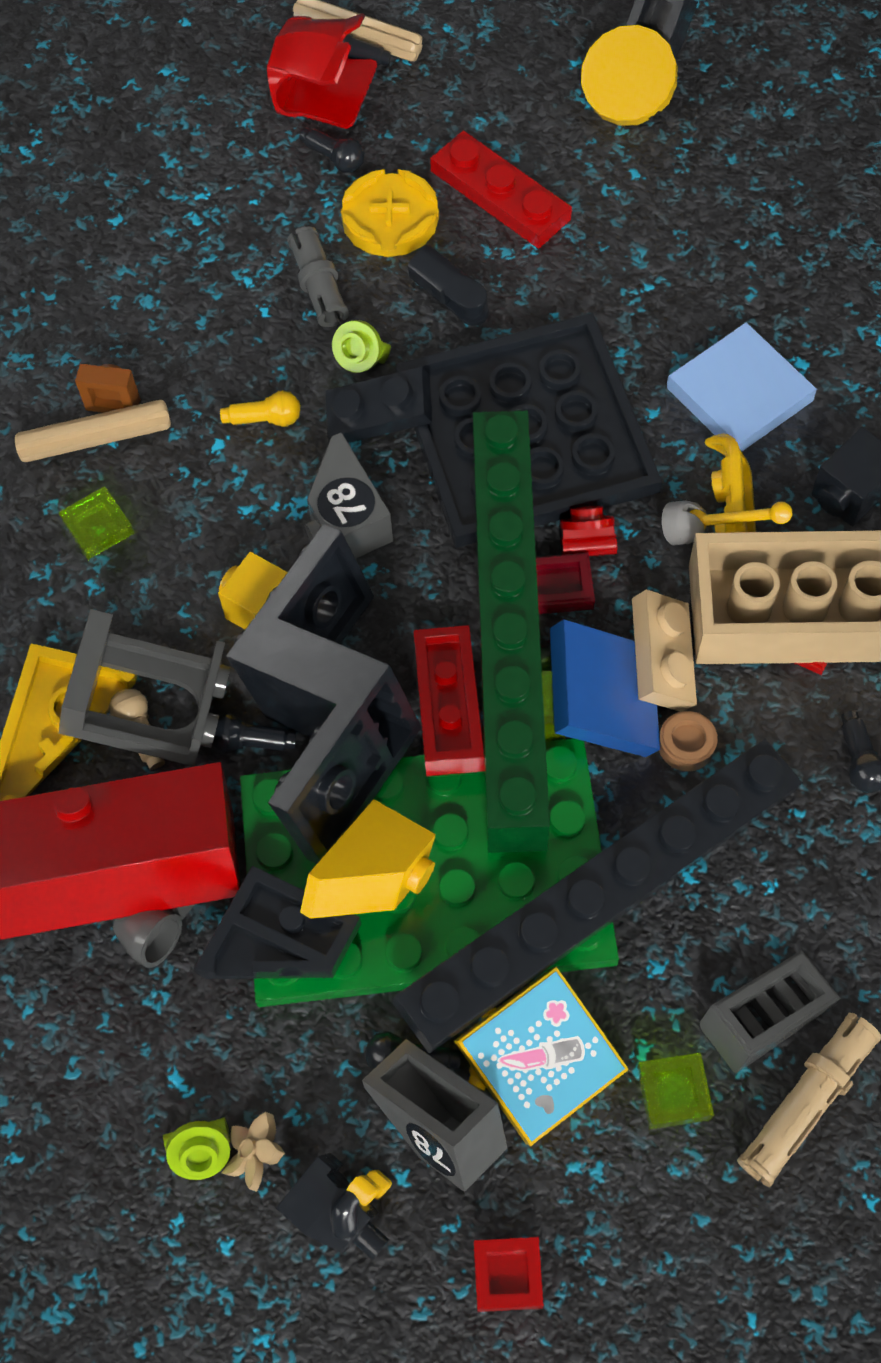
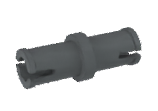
(318, 276)

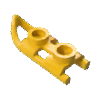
(732, 483)

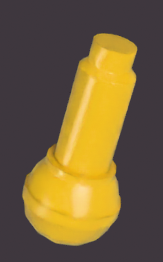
(280, 409)

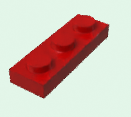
(501, 189)
(448, 701)

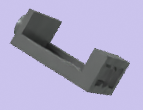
(198, 674)

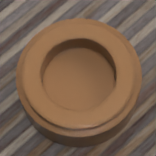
(687, 741)

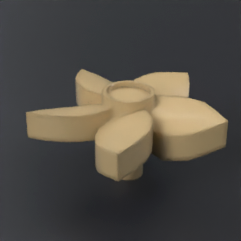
(254, 1148)

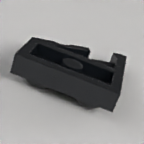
(271, 938)

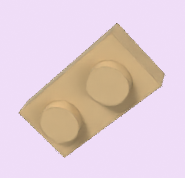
(663, 651)

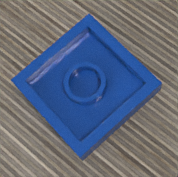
(599, 690)

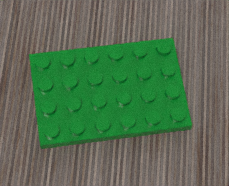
(466, 889)

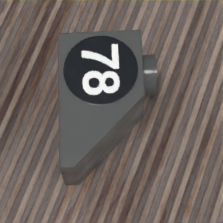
(348, 501)
(438, 1114)

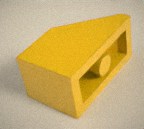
(370, 866)

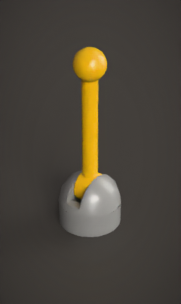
(686, 518)

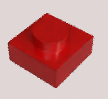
(508, 1274)

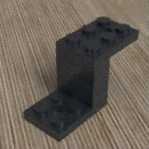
(325, 691)

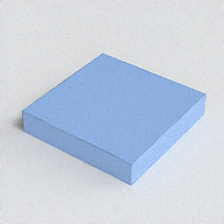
(741, 387)

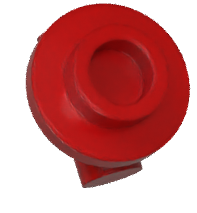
(588, 532)

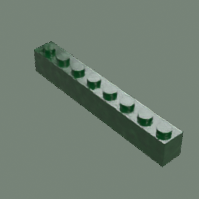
(509, 635)

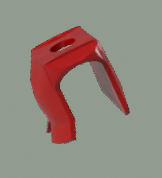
(312, 71)

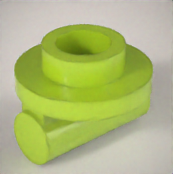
(359, 346)
(198, 1149)

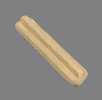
(397, 40)
(92, 431)

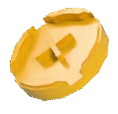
(629, 75)
(389, 213)

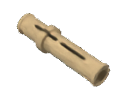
(801, 1109)

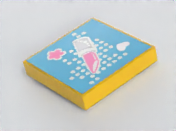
(541, 1055)

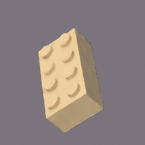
(786, 597)

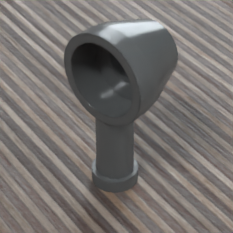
(151, 934)

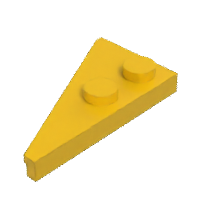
(30, 737)

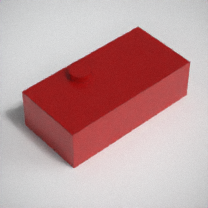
(116, 850)

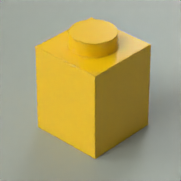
(247, 588)

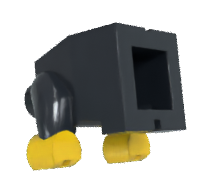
(334, 1210)

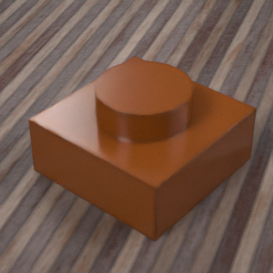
(106, 387)

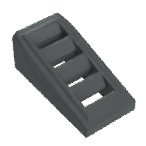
(738, 1033)

